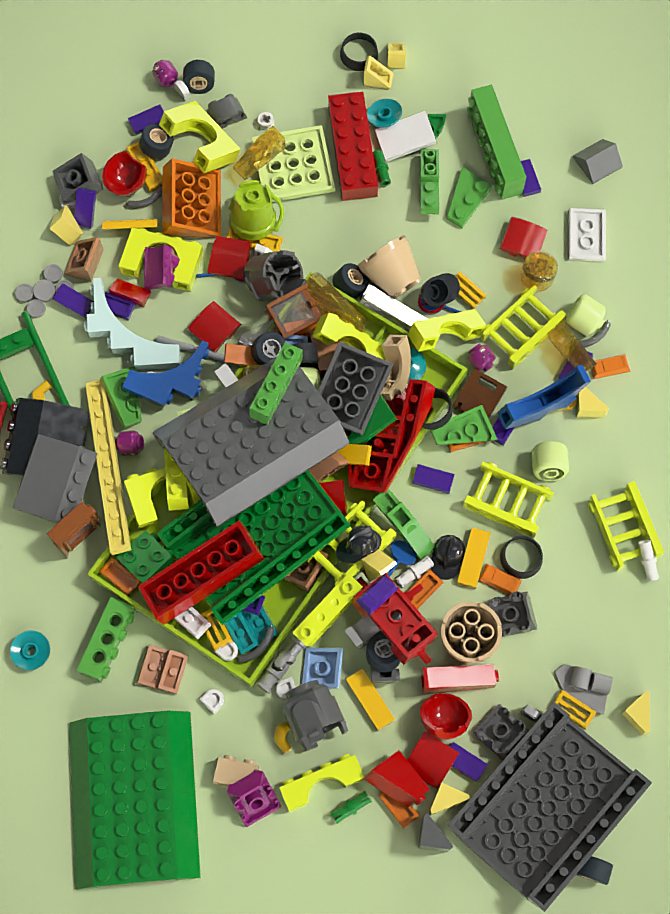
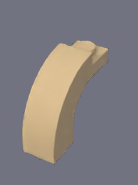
(396, 351)

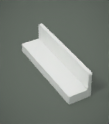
(390, 308)

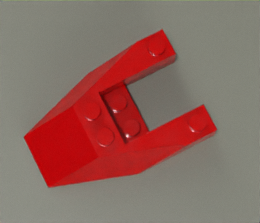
(393, 442)

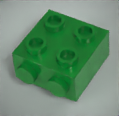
(146, 557)

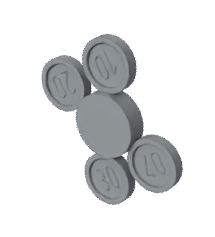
(43, 290)

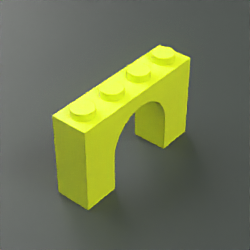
(194, 118)
(188, 252)
(139, 495)

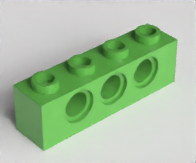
(276, 383)
(114, 609)

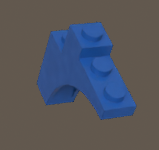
(180, 380)
(551, 398)

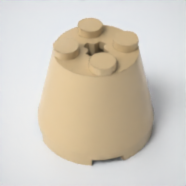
(392, 267)
(475, 621)

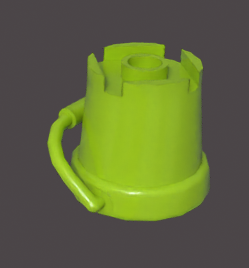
(252, 211)

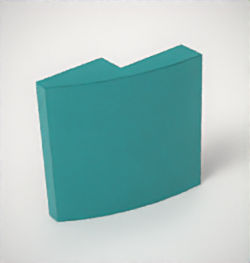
(249, 629)

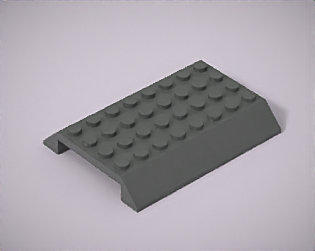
(240, 460)
(548, 807)

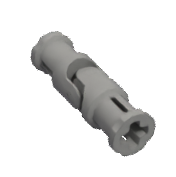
(282, 662)

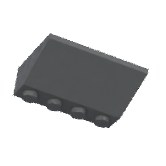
(354, 386)
(54, 479)

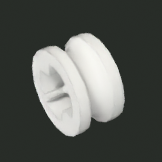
(263, 125)

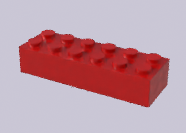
(352, 146)
(201, 572)

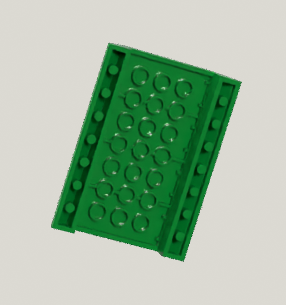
(286, 528)
(134, 799)

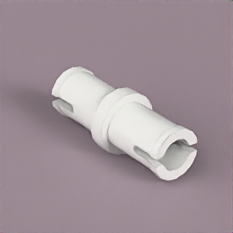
(648, 560)
(414, 571)

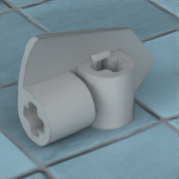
(585, 685)

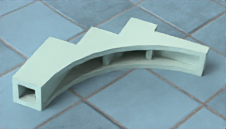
(147, 354)

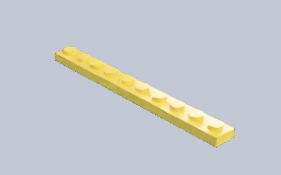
(108, 468)

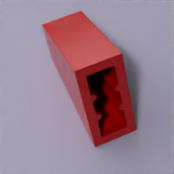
(398, 780)

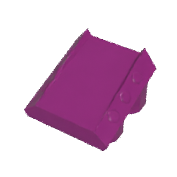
(159, 267)
(253, 797)

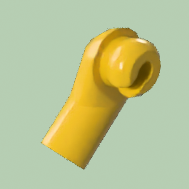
(39, 392)
(280, 735)

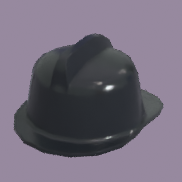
(440, 290)
(359, 544)
(447, 557)

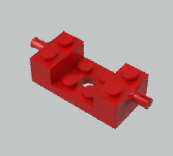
(409, 634)

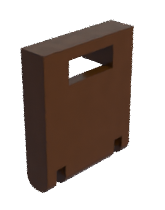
(475, 394)

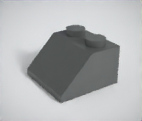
(76, 174)

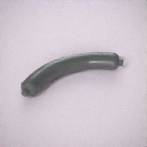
(145, 202)
(596, 338)
(259, 649)

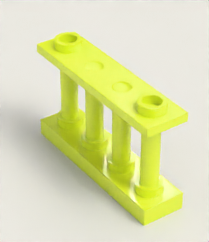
(528, 344)
(637, 512)
(509, 518)
(357, 567)
(328, 611)

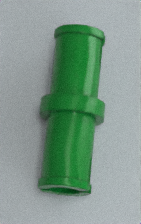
(381, 168)
(351, 807)

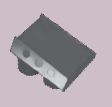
(514, 613)
(501, 731)

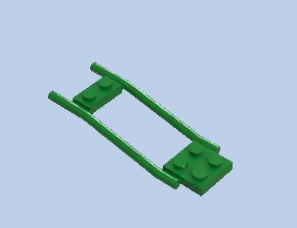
(21, 341)

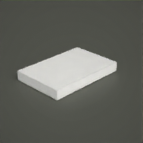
(406, 136)
(587, 234)

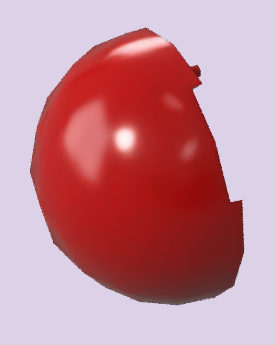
(123, 174)
(445, 716)

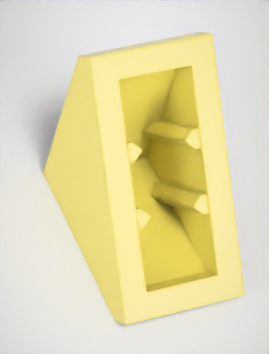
(396, 55)
(376, 74)
(65, 226)
(589, 405)
(377, 564)
(639, 713)
(447, 798)

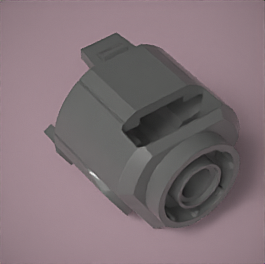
(273, 275)
(312, 713)

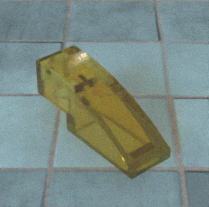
(570, 347)

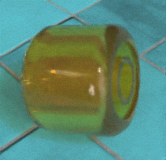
(539, 270)

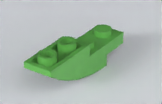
(429, 181)
(404, 523)

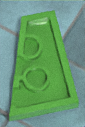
(467, 197)
(125, 404)
(465, 428)

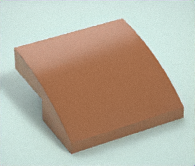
(162, 669)

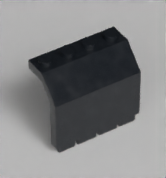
(42, 418)

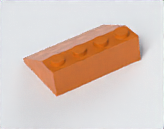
(190, 200)

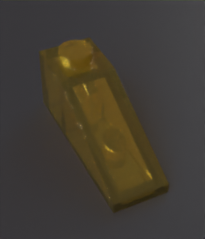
(260, 152)

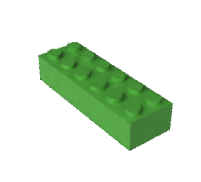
(496, 142)

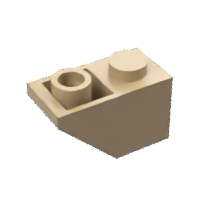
(230, 771)

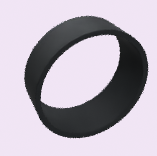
(357, 65)
(439, 393)
(520, 575)

